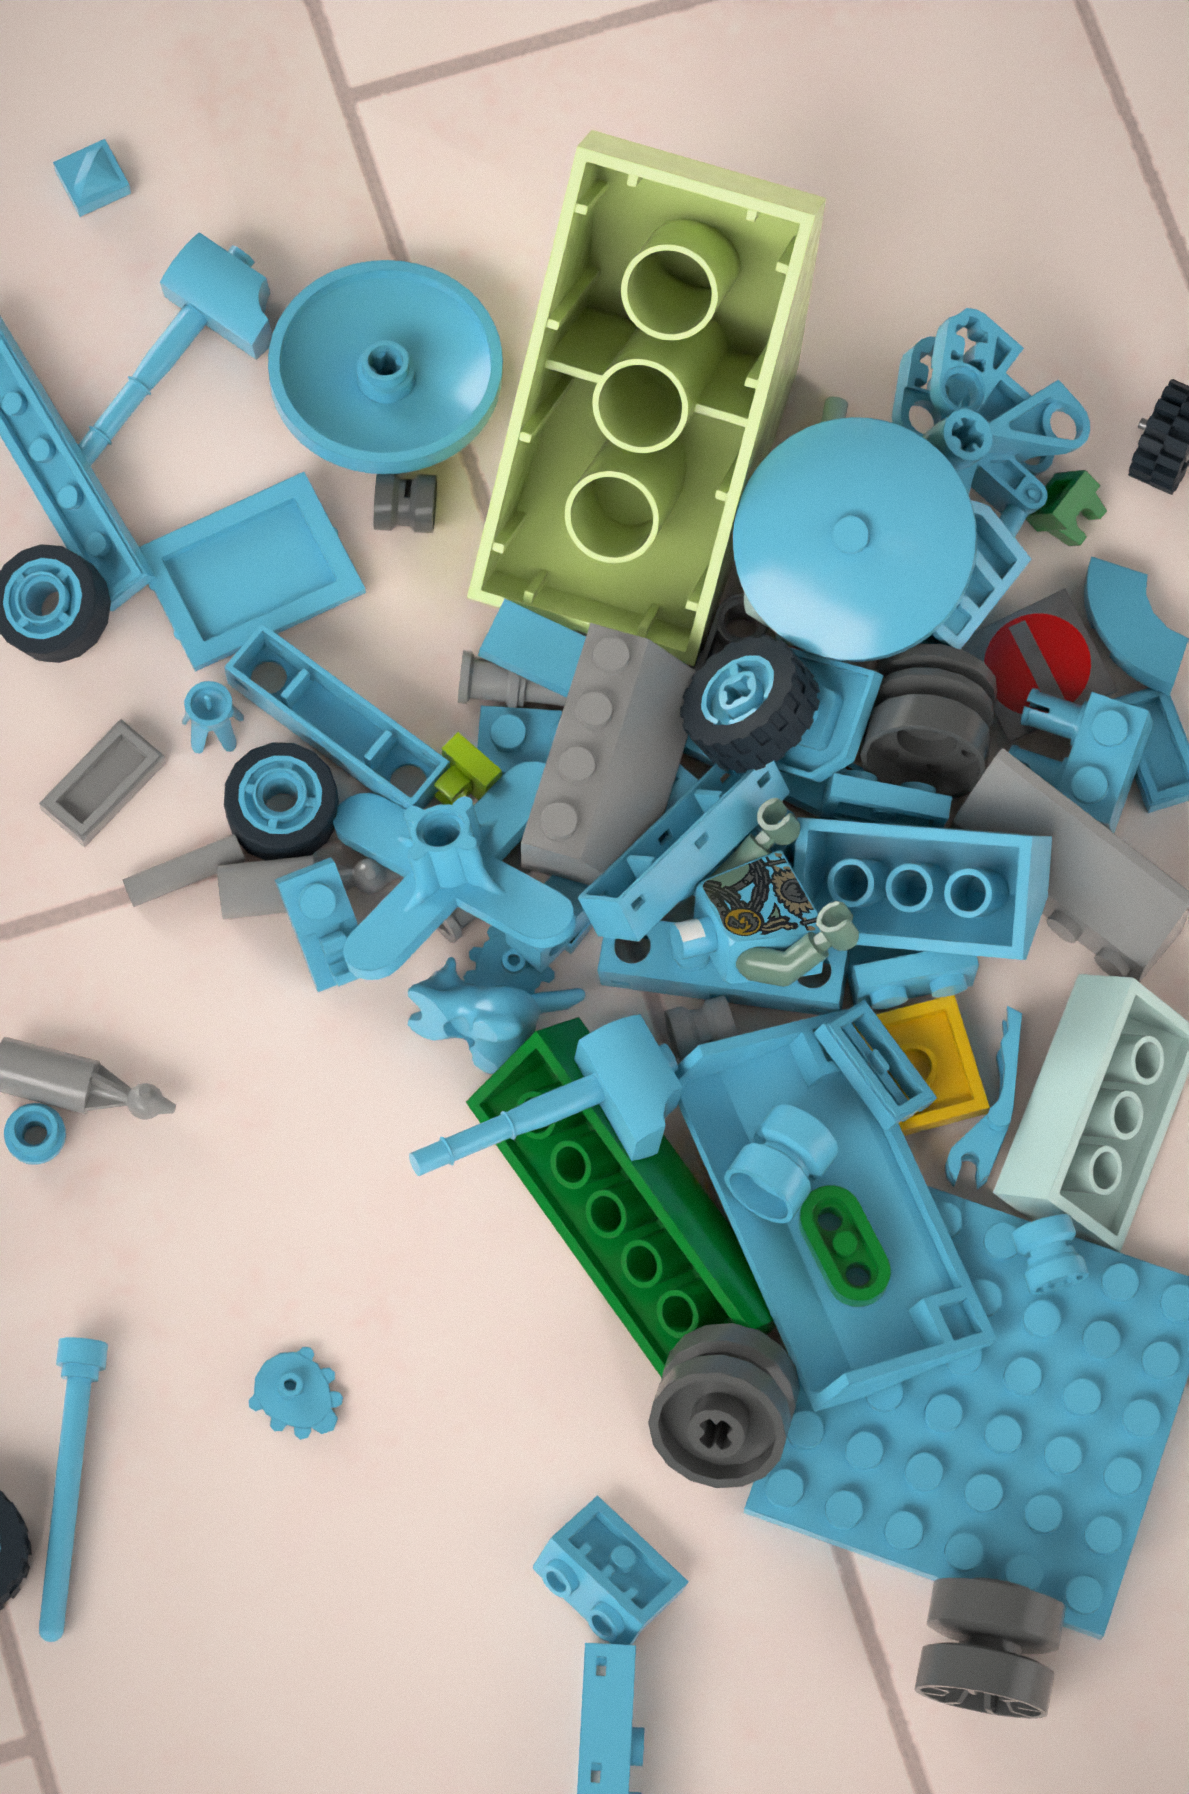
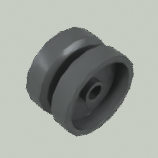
(724, 1405)

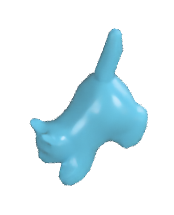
(487, 1017)

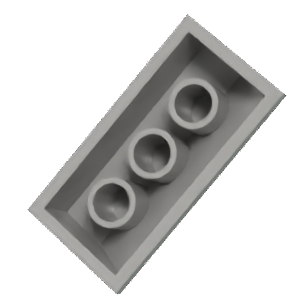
(608, 756)
(1097, 882)

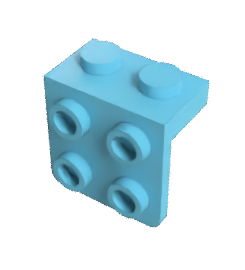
(894, 975)

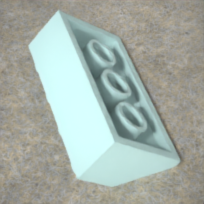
(1098, 1109)

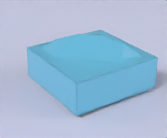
(92, 177)

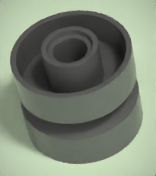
(993, 1628)

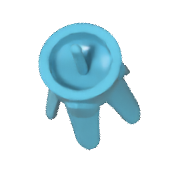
(210, 709)

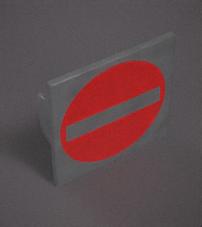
(1041, 650)

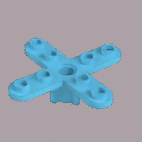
(448, 862)

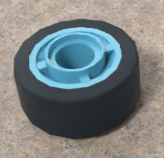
(78, 616)
(275, 771)

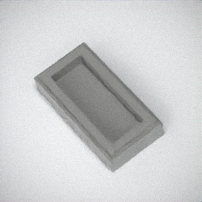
(102, 783)

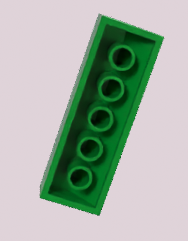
(633, 1225)

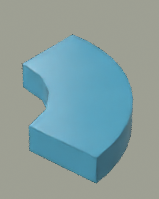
(1128, 626)

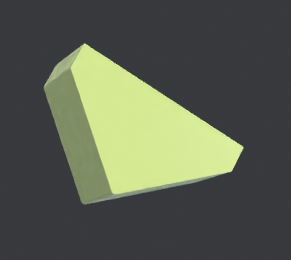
(648, 392)

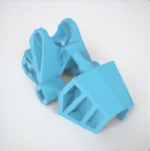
(986, 432)

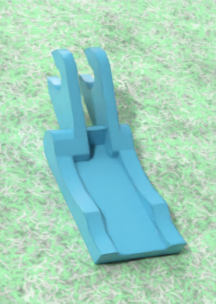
(986, 1137)

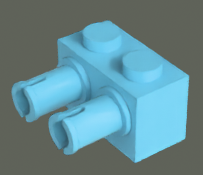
(1104, 753)

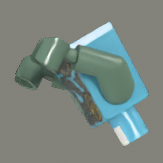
(758, 916)

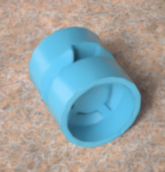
(781, 1163)

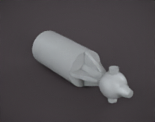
(251, 889)
(72, 1082)

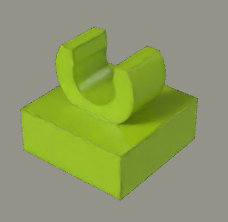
(468, 772)

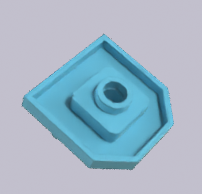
(840, 721)

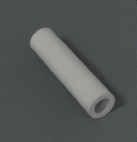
(182, 870)

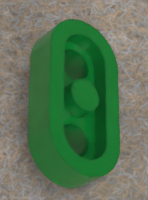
(845, 1248)

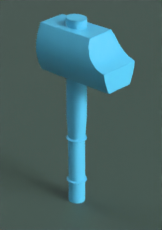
(211, 290)
(621, 1073)

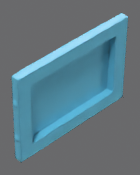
(250, 565)

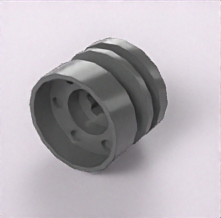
(931, 719)

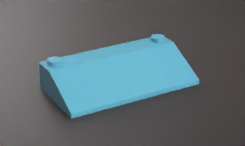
(929, 1303)

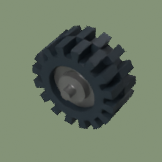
(1164, 445)

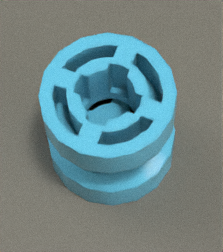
(1051, 1260)

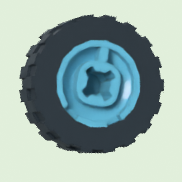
(750, 704)

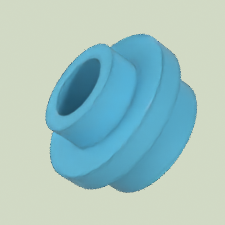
(31, 1116)

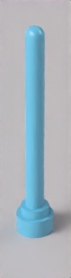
(80, 1364)

